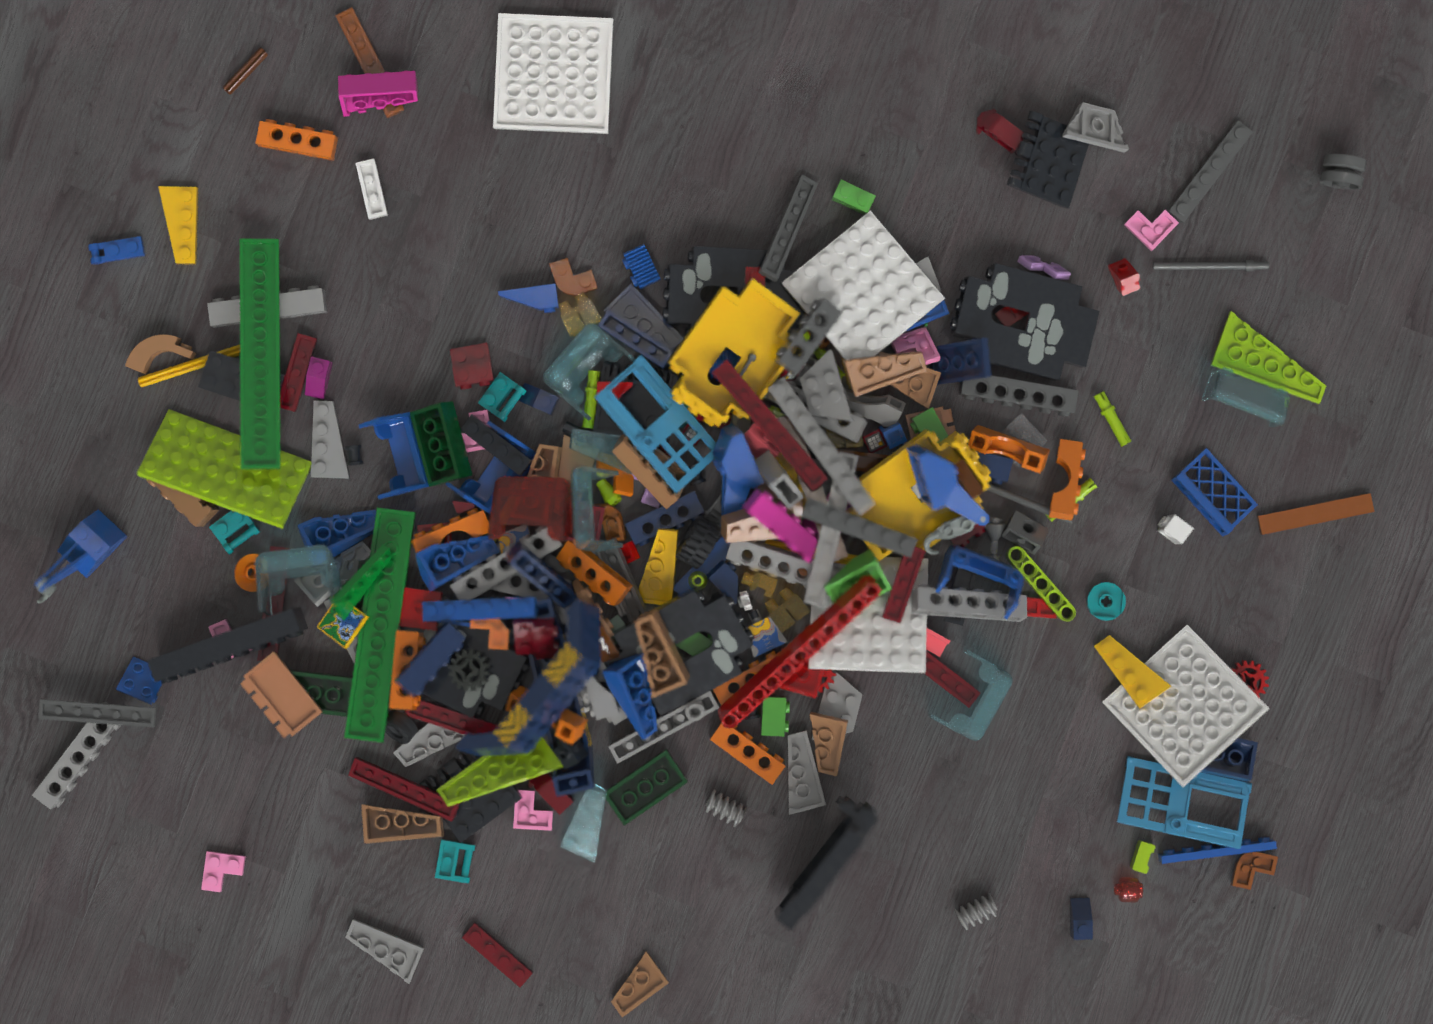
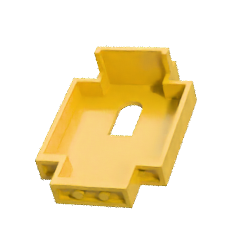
(746, 325)
(896, 503)

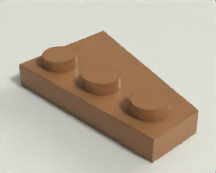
(585, 594)
(829, 741)
(641, 984)

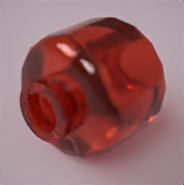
(1128, 890)

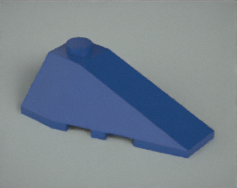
(338, 531)
(446, 561)
(631, 688)

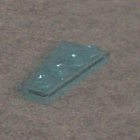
(597, 446)
(585, 827)

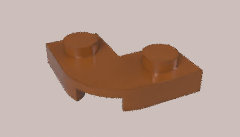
(572, 284)
(613, 523)
(1248, 864)

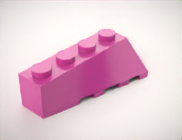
(376, 90)
(781, 524)

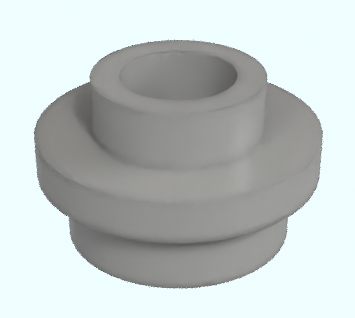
(699, 706)

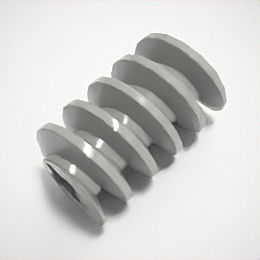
(725, 808)
(977, 911)

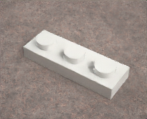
(371, 189)

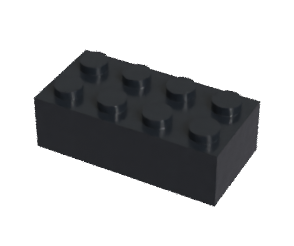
(223, 375)

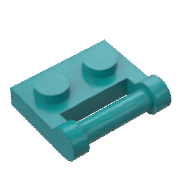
(497, 394)
(229, 525)
(448, 861)

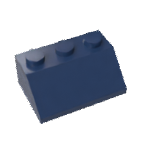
(1235, 761)

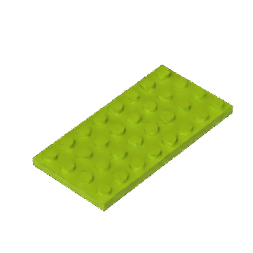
(208, 466)

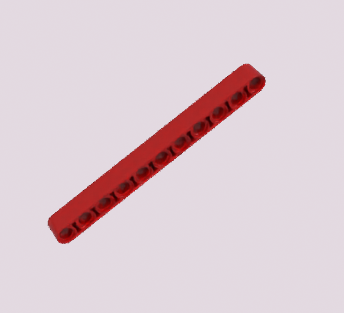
(808, 648)

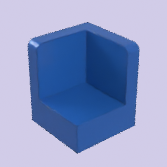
(893, 435)

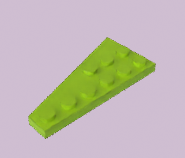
(1261, 361)
(498, 772)

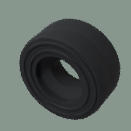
(400, 727)

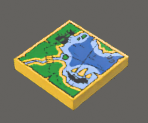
(342, 631)

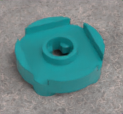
(1114, 594)

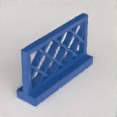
(1205, 505)

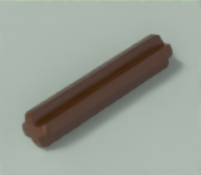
(250, 65)

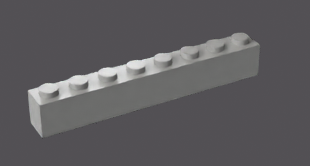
(821, 446)

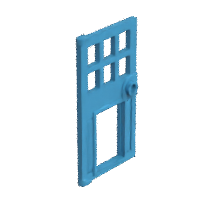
(660, 429)
(1178, 804)

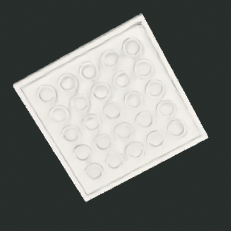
(553, 73)
(870, 283)
(873, 641)
(1196, 715)

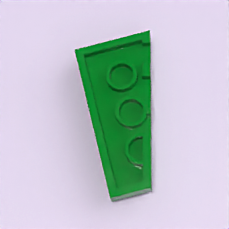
(356, 587)

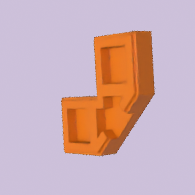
(622, 483)
(497, 635)

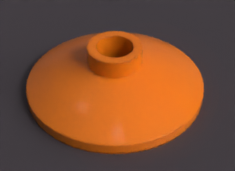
(246, 581)

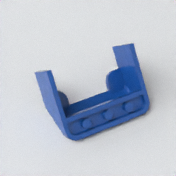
(405, 451)
(481, 491)
(985, 567)

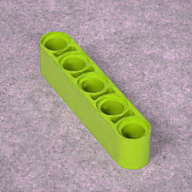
(1049, 587)

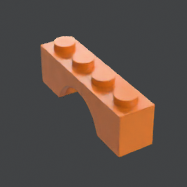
(993, 442)
(1069, 457)
(474, 524)
(567, 727)

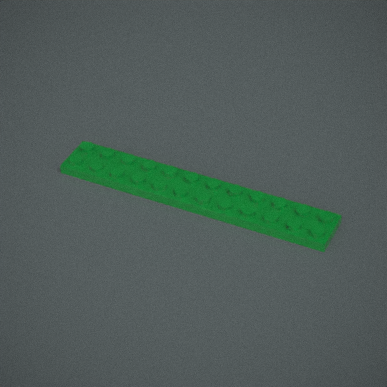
(259, 354)
(377, 637)

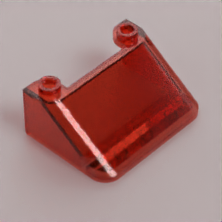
(531, 502)

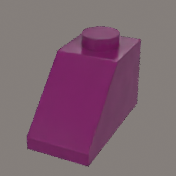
(318, 377)

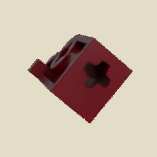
(999, 130)
(545, 787)

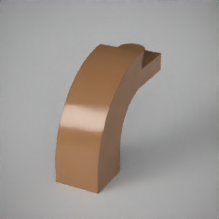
(149, 348)

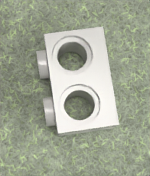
(1174, 529)

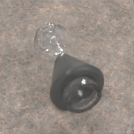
(995, 529)

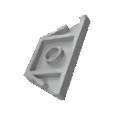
(1096, 126)
(825, 390)
(841, 701)

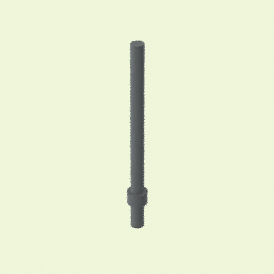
(1248, 265)
(1022, 500)

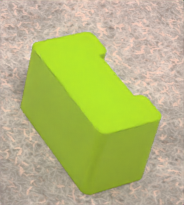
(1141, 856)

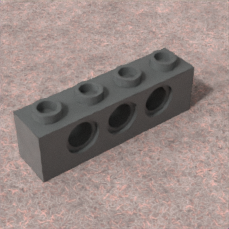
(828, 314)

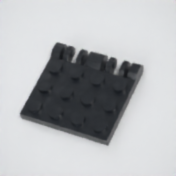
(1051, 161)
(636, 401)
(478, 811)

